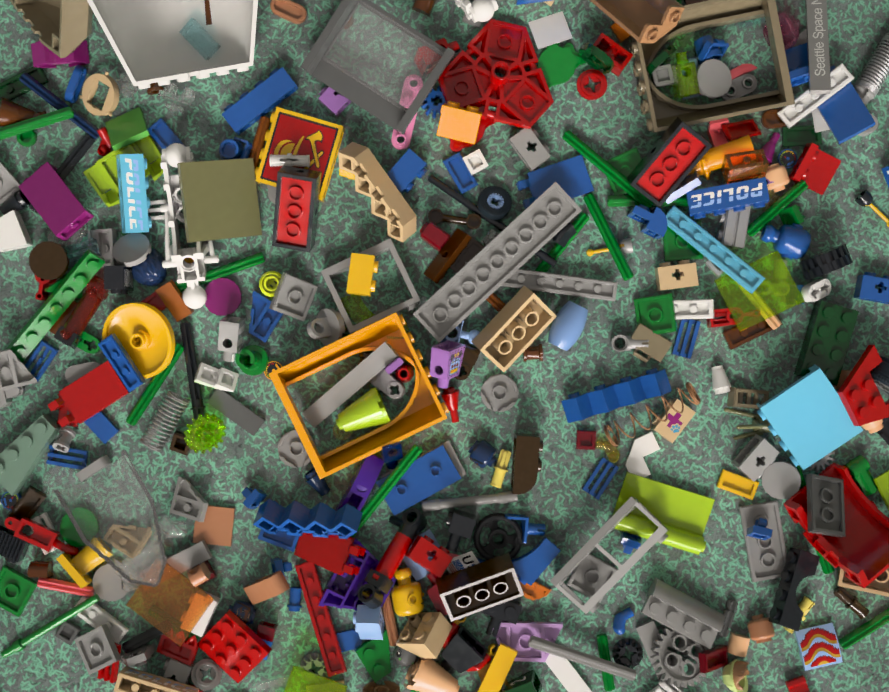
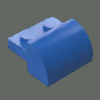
(653, 222)

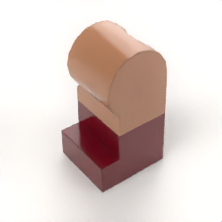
(201, 573)

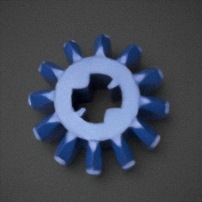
(430, 106)

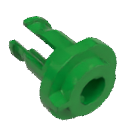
(258, 356)

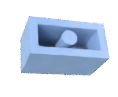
(369, 622)

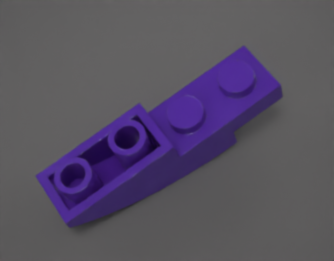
(362, 482)

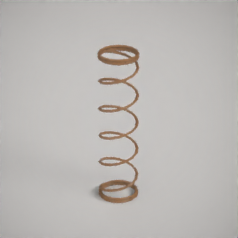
(693, 394)

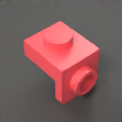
(715, 132)

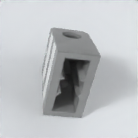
(232, 329)

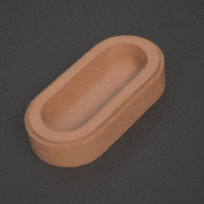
(289, 10)

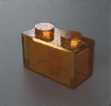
(744, 166)

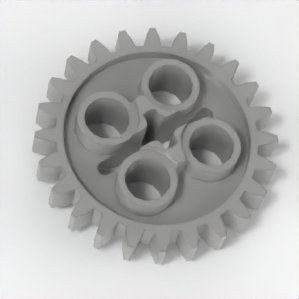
(674, 671)

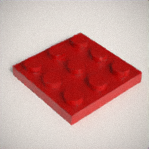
(234, 646)

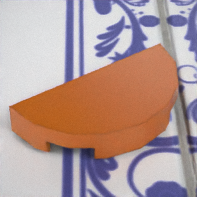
(535, 591)

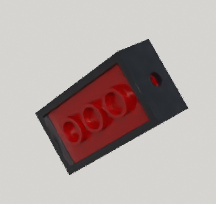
(668, 162)
(296, 208)

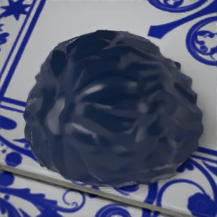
(151, 270)

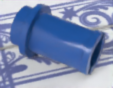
(295, 599)

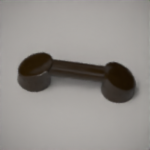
(437, 216)

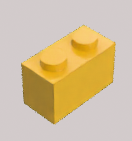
(361, 274)

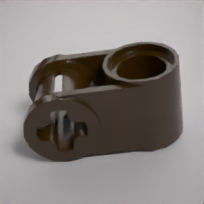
(469, 359)

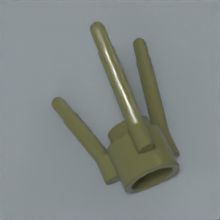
(757, 425)

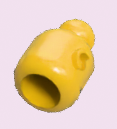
(407, 594)

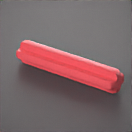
(65, 586)

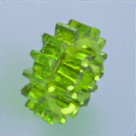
(212, 426)

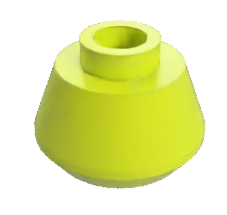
(268, 279)

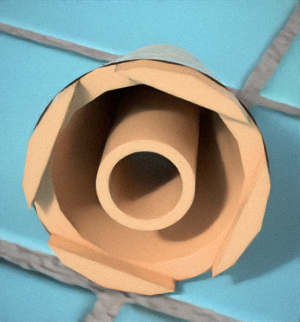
(430, 677)

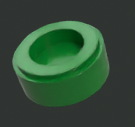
(27, 139)

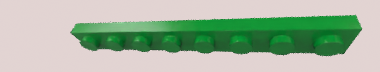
(56, 304)

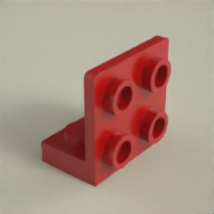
(814, 168)

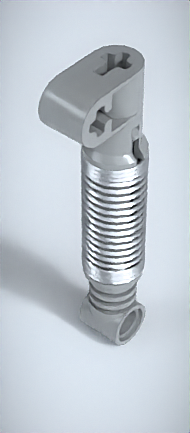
(872, 78)

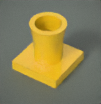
(80, 565)

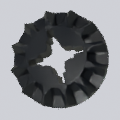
(633, 646)

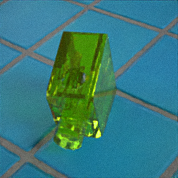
(683, 85)

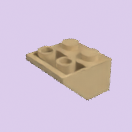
(425, 634)

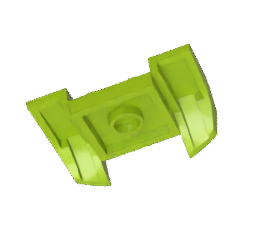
(104, 172)

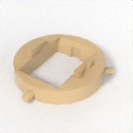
(90, 88)

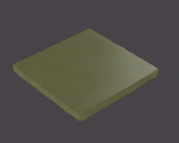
(219, 199)

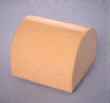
(738, 644)

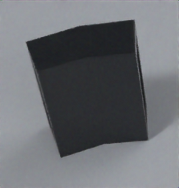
(564, 235)

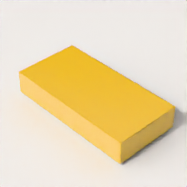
(737, 484)

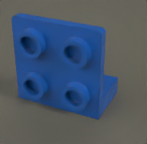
(798, 64)

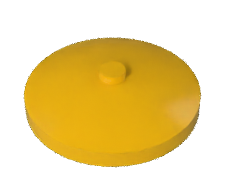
(144, 335)

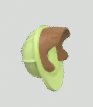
(735, 676)

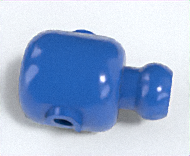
(789, 240)

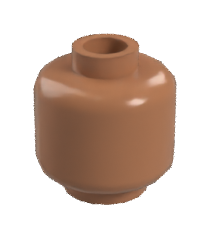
(760, 629)

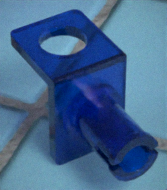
(391, 454)

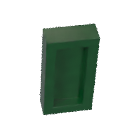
(800, 136)

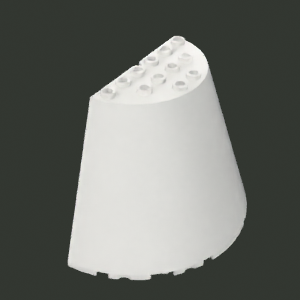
(153, 49)

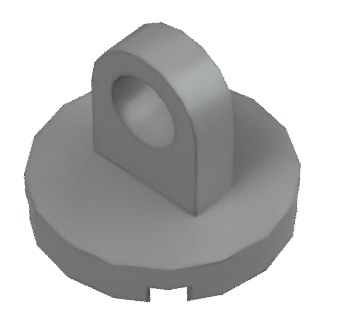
(328, 326)

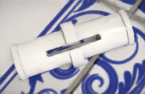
(290, 160)

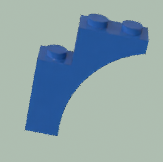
(534, 562)

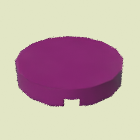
(223, 296)

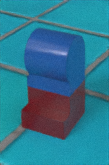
(267, 632)

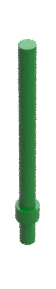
(20, 643)

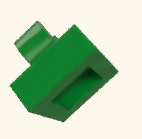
(791, 215)

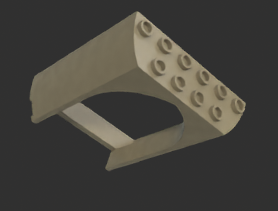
(662, 111)

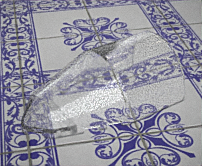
(119, 521)

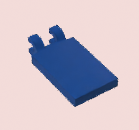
(846, 113)
(569, 174)

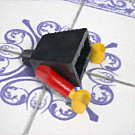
(464, 651)

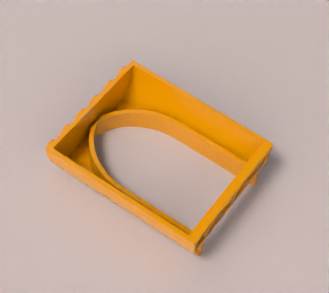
(420, 412)

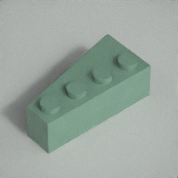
(26, 452)

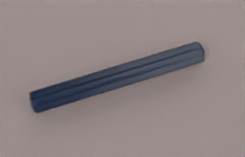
(58, 104)

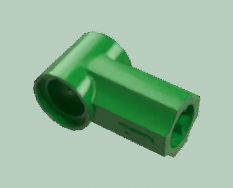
(860, 473)

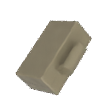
(657, 344)

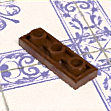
(447, 255)

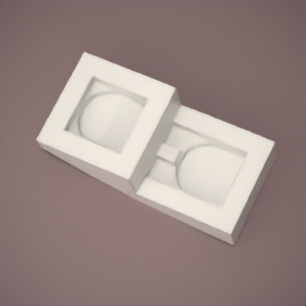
(216, 378)

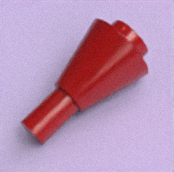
(451, 399)

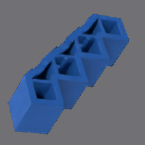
(617, 395)
(299, 519)

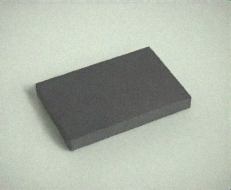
(825, 505)

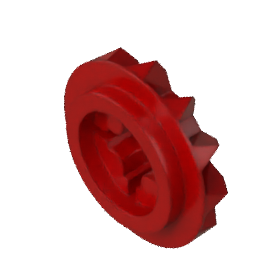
(595, 76)

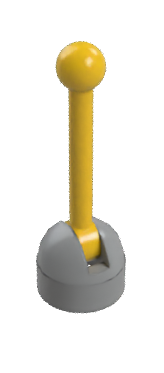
(625, 245)

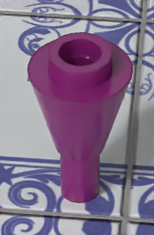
(769, 147)

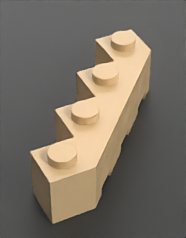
(375, 183)

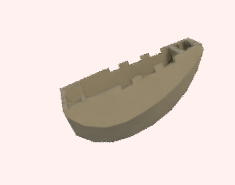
(58, 22)

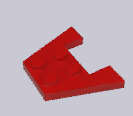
(860, 392)

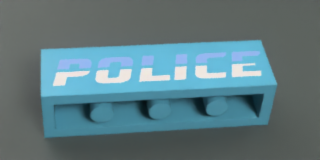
(132, 193)

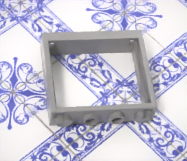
(344, 265)

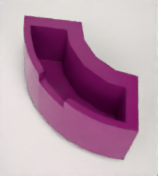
(45, 58)

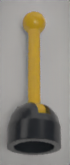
(866, 200)

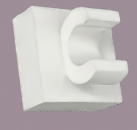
(475, 162)

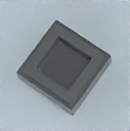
(68, 632)

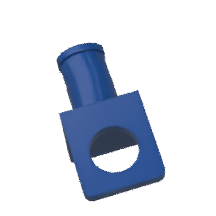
(527, 528)

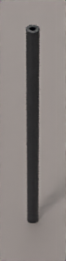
(474, 208)

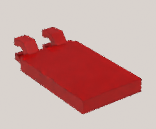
(89, 394)
(329, 552)

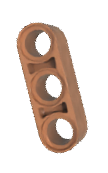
(266, 587)

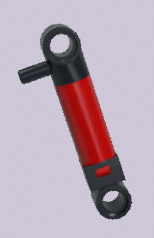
(381, 577)

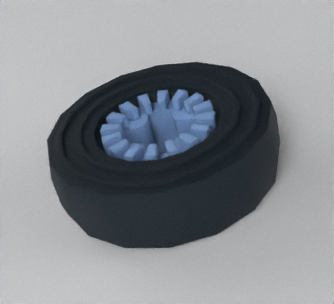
(498, 195)

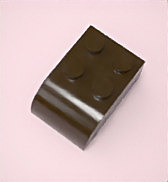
(525, 462)

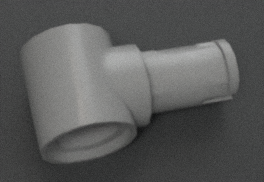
(628, 343)

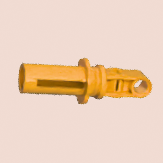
(714, 157)

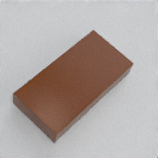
(173, 300)

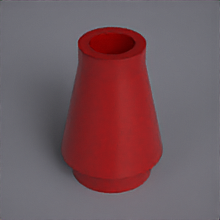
(410, 371)

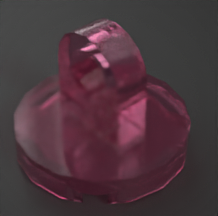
(789, 29)

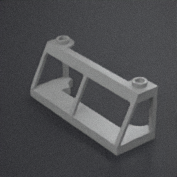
(593, 603)

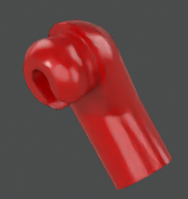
(105, 145)

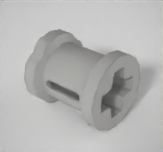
(64, 439)

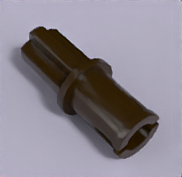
(851, 602)

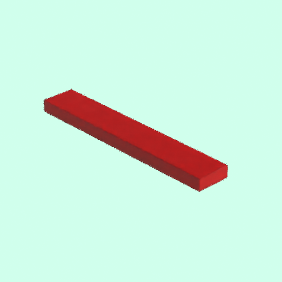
(321, 619)

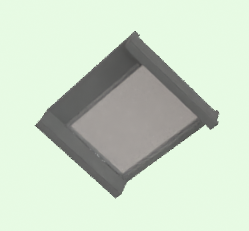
(377, 62)

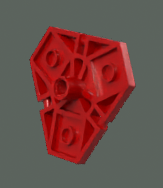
(518, 95)

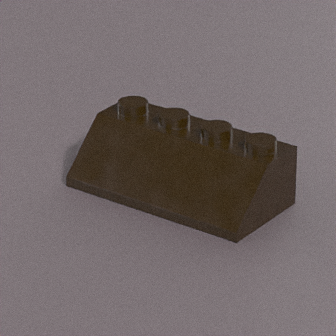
(479, 587)

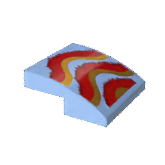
(818, 646)

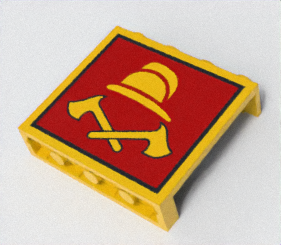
(300, 136)

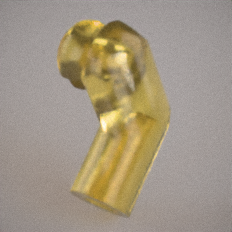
(611, 451)

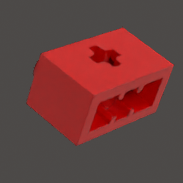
(618, 54)
(435, 565)

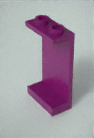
(55, 202)

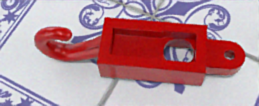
(41, 537)

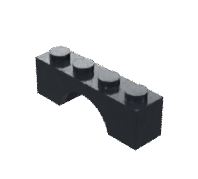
(785, 608)

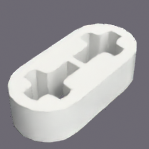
(813, 292)

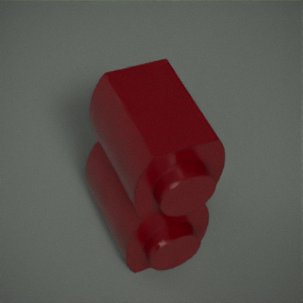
(434, 235)

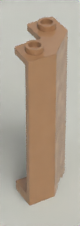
(643, 19)

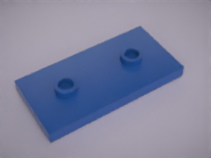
(422, 479)

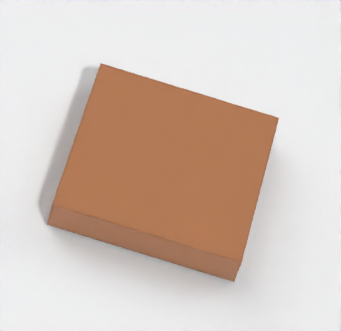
(217, 526)

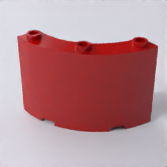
(866, 544)

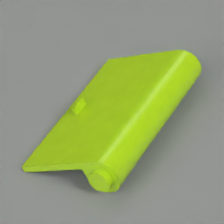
(676, 508)

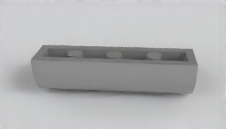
(682, 613)

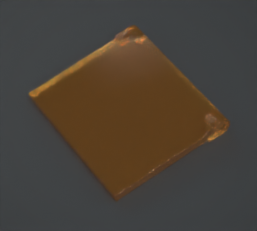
(172, 605)

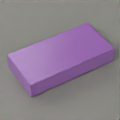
(394, 364)

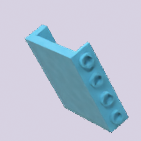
(808, 418)

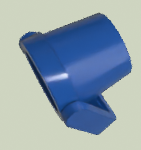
(707, 48)
(234, 150)

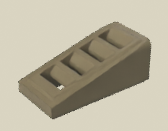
(735, 397)

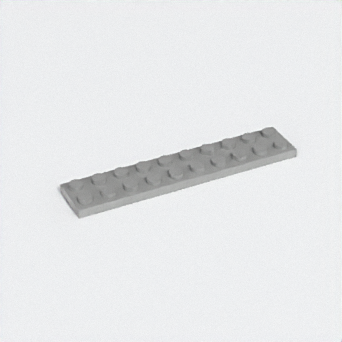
(497, 262)

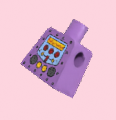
(446, 361)

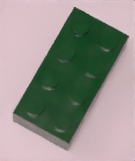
(827, 340)

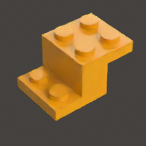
(459, 122)

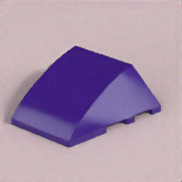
(342, 590)

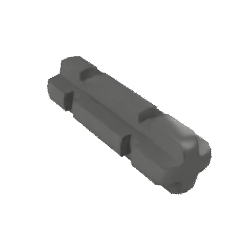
(729, 616)

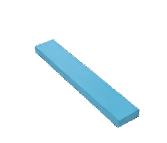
(713, 250)

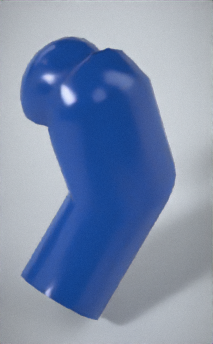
(620, 620)

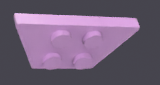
(518, 634)

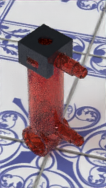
(83, 313)

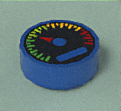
(787, 158)
(9, 501)

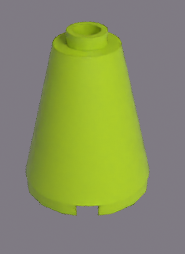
(364, 412)

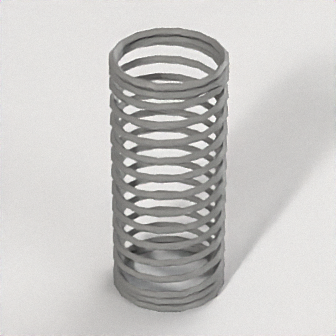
(144, 439)

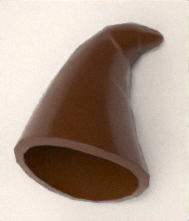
(13, 113)

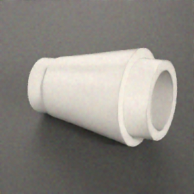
(720, 381)

